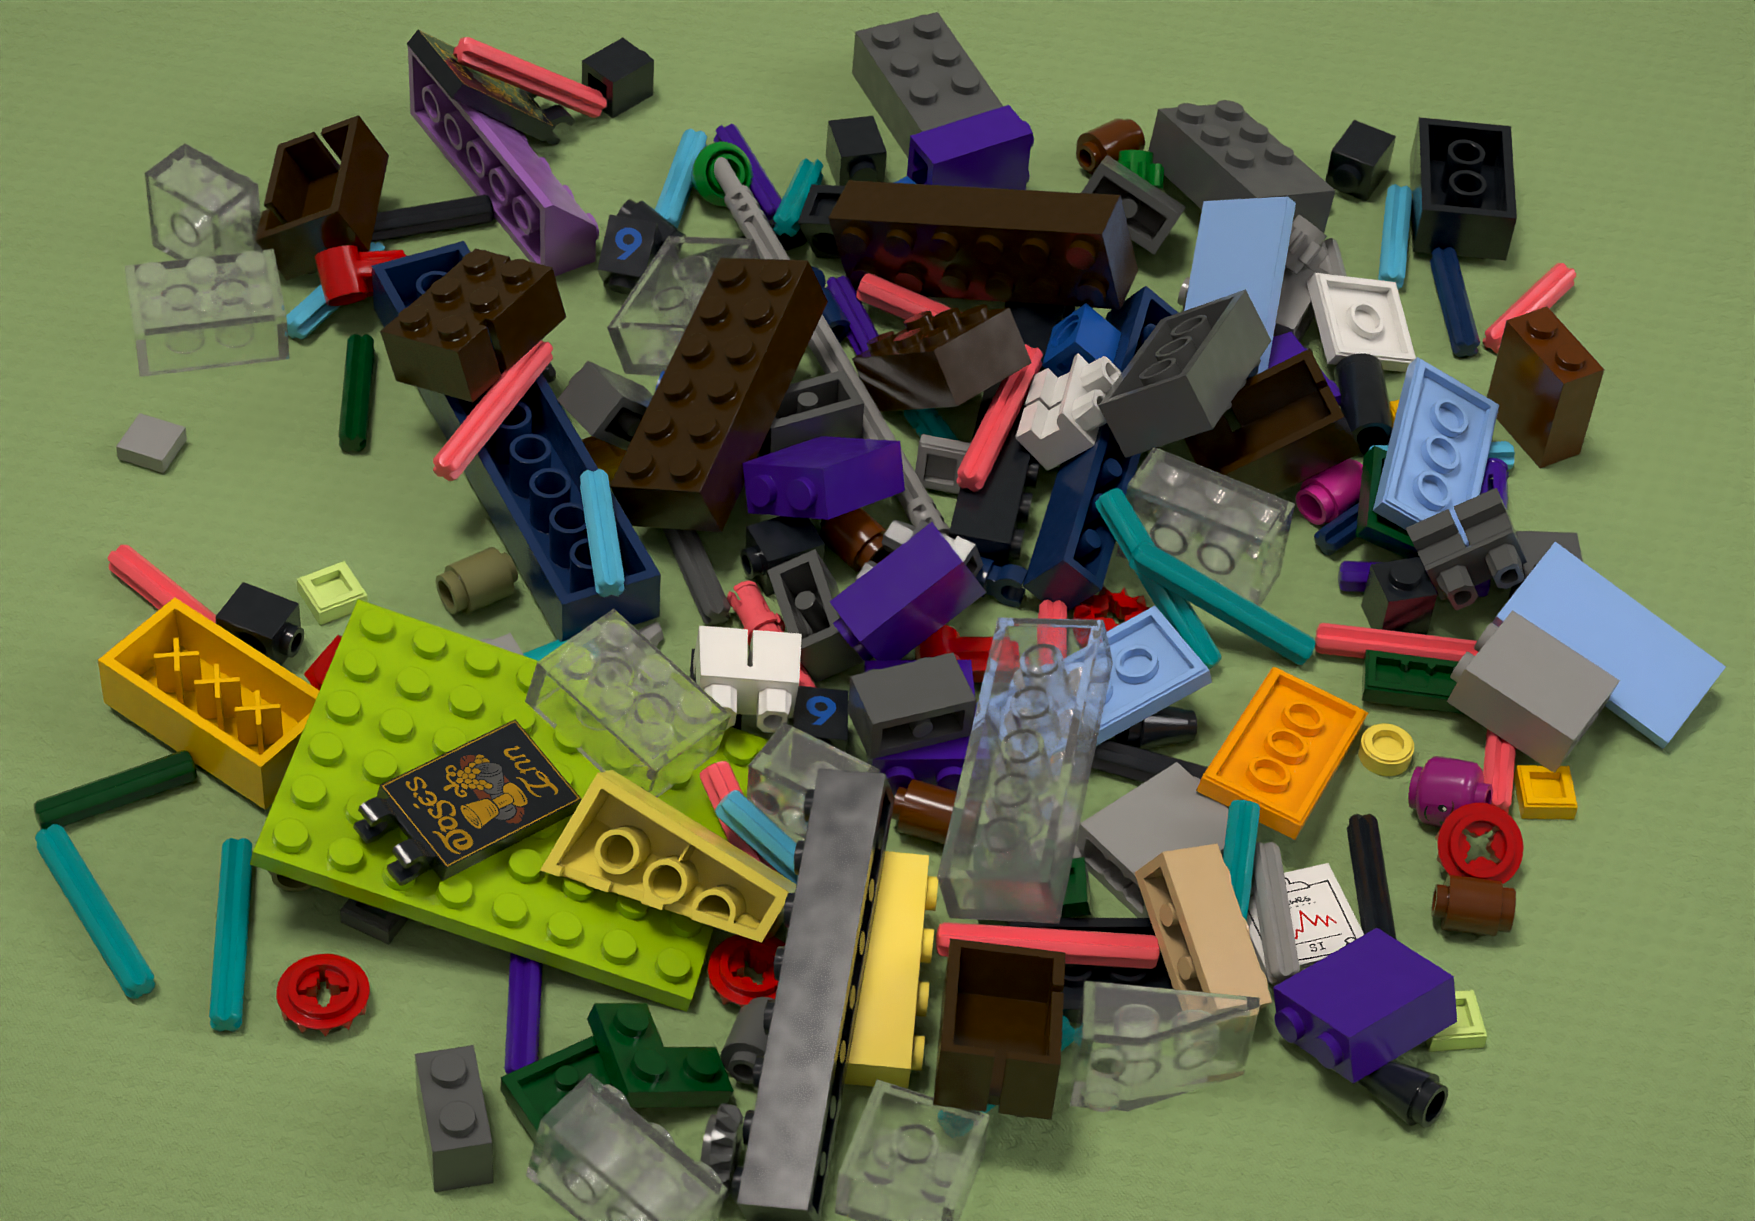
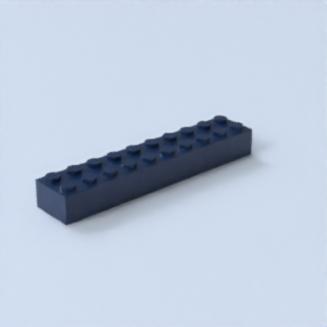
(531, 479)

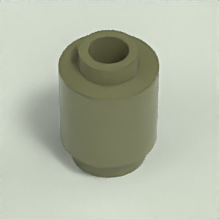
(477, 581)

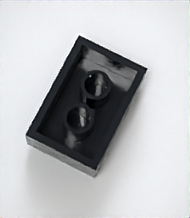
(1462, 188)

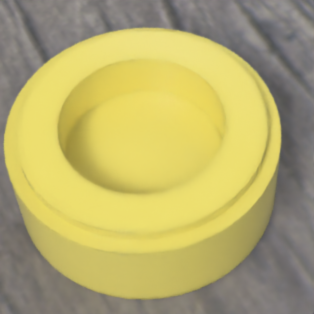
(1386, 749)

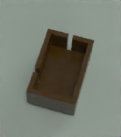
(317, 201)
(444, 334)
(941, 358)
(1286, 429)
(1000, 1029)

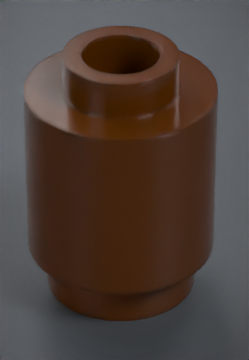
(1108, 140)
(854, 538)
(924, 810)
(1474, 905)

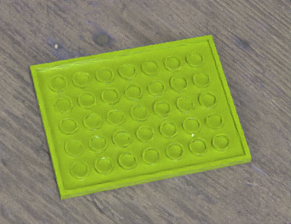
(412, 694)

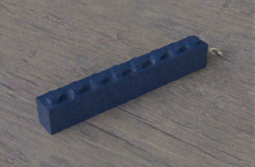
(1073, 538)

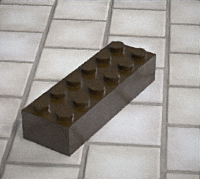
(987, 242)
(719, 394)

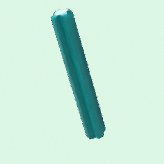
(1222, 603)
(1179, 612)
(95, 911)
(231, 935)

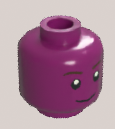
(1444, 787)

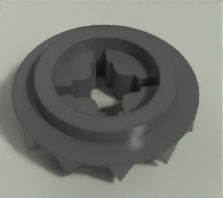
(723, 1143)

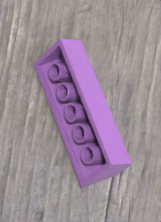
(501, 164)

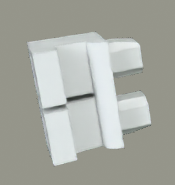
(1064, 410)
(759, 686)

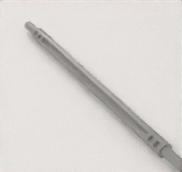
(824, 344)

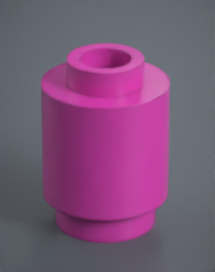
(1330, 492)

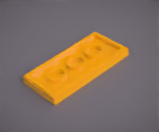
(1283, 751)

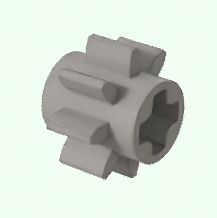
(1305, 246)

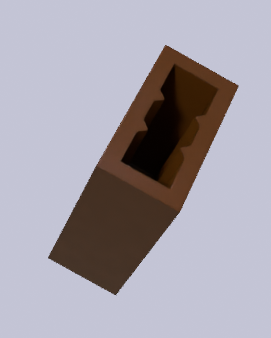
(1544, 386)

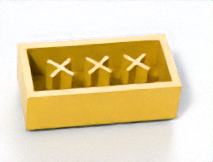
(209, 697)

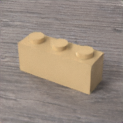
(1201, 924)

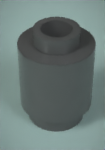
(745, 1041)

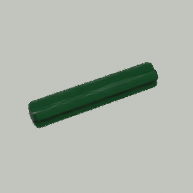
(356, 393)
(115, 790)

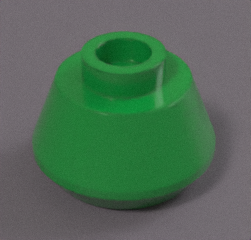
(703, 170)

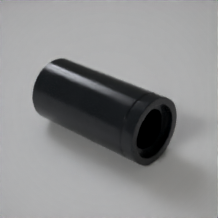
(1365, 400)

